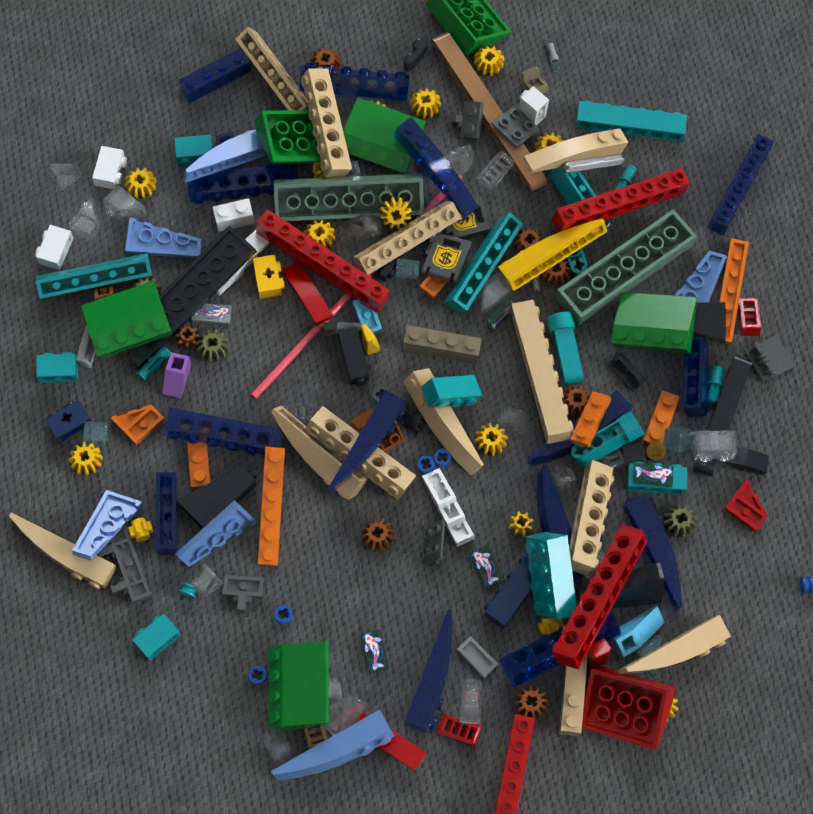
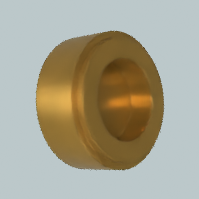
(656, 451)

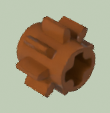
(183, 335)

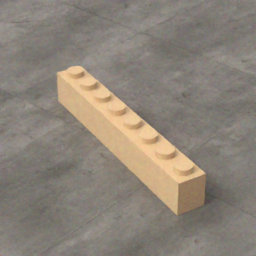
(541, 372)

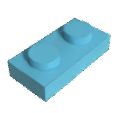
(367, 316)

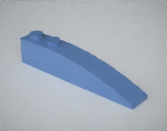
(226, 155)
(339, 749)

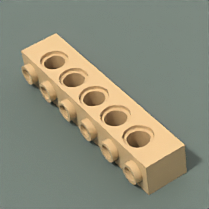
(272, 70)
(329, 135)
(407, 237)
(340, 438)
(592, 504)

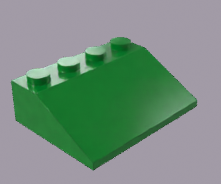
(469, 23)
(371, 135)
(287, 136)
(126, 320)
(654, 322)
(298, 685)

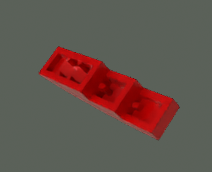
(307, 293)
(401, 750)

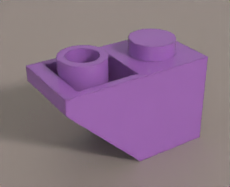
(176, 375)

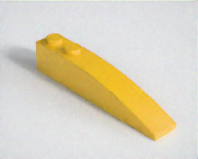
(549, 252)

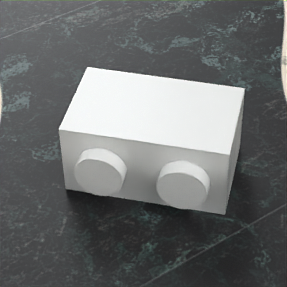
(533, 105)
(109, 167)
(233, 214)
(54, 247)

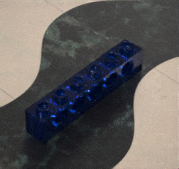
(363, 89)
(235, 177)
(740, 184)
(215, 424)
(537, 664)

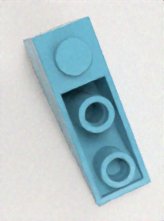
(637, 631)

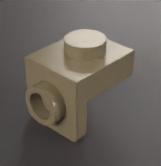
(532, 78)

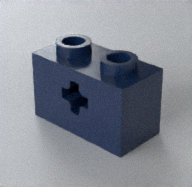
(62, 429)

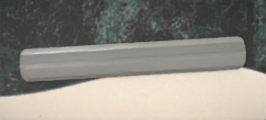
(592, 163)

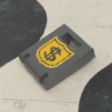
(469, 227)
(446, 260)

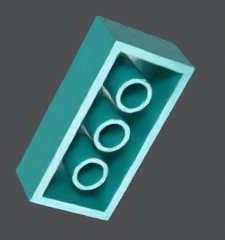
(551, 575)

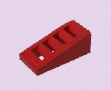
(749, 328)
(599, 653)
(471, 742)

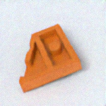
(139, 423)

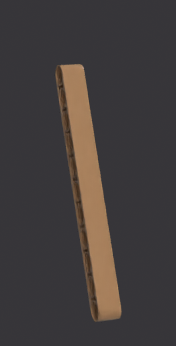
(477, 92)

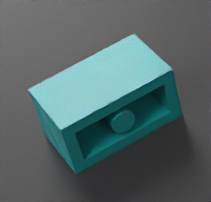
(192, 148)
(57, 367)
(156, 636)

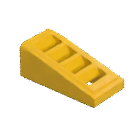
(369, 340)

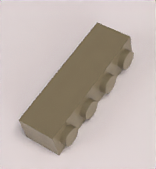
(442, 344)

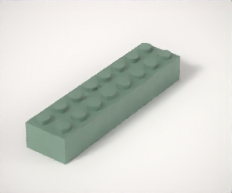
(346, 196)
(625, 267)

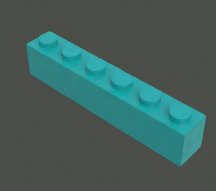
(631, 121)
(483, 263)
(93, 275)

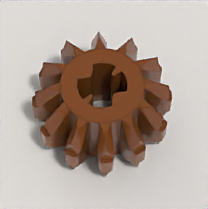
(325, 55)
(527, 235)
(557, 277)
(576, 393)
(384, 538)
(523, 699)

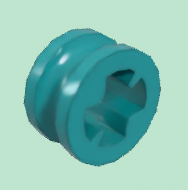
(188, 590)

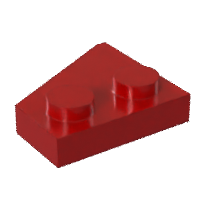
(746, 507)

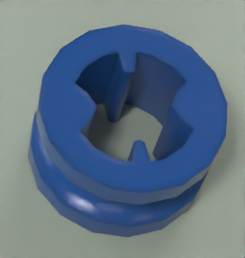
(442, 452)
(420, 465)
(806, 585)
(285, 620)
(253, 680)

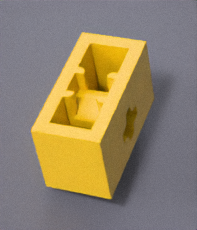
(268, 286)

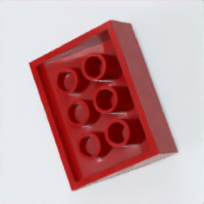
(627, 706)

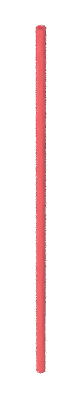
(316, 329)

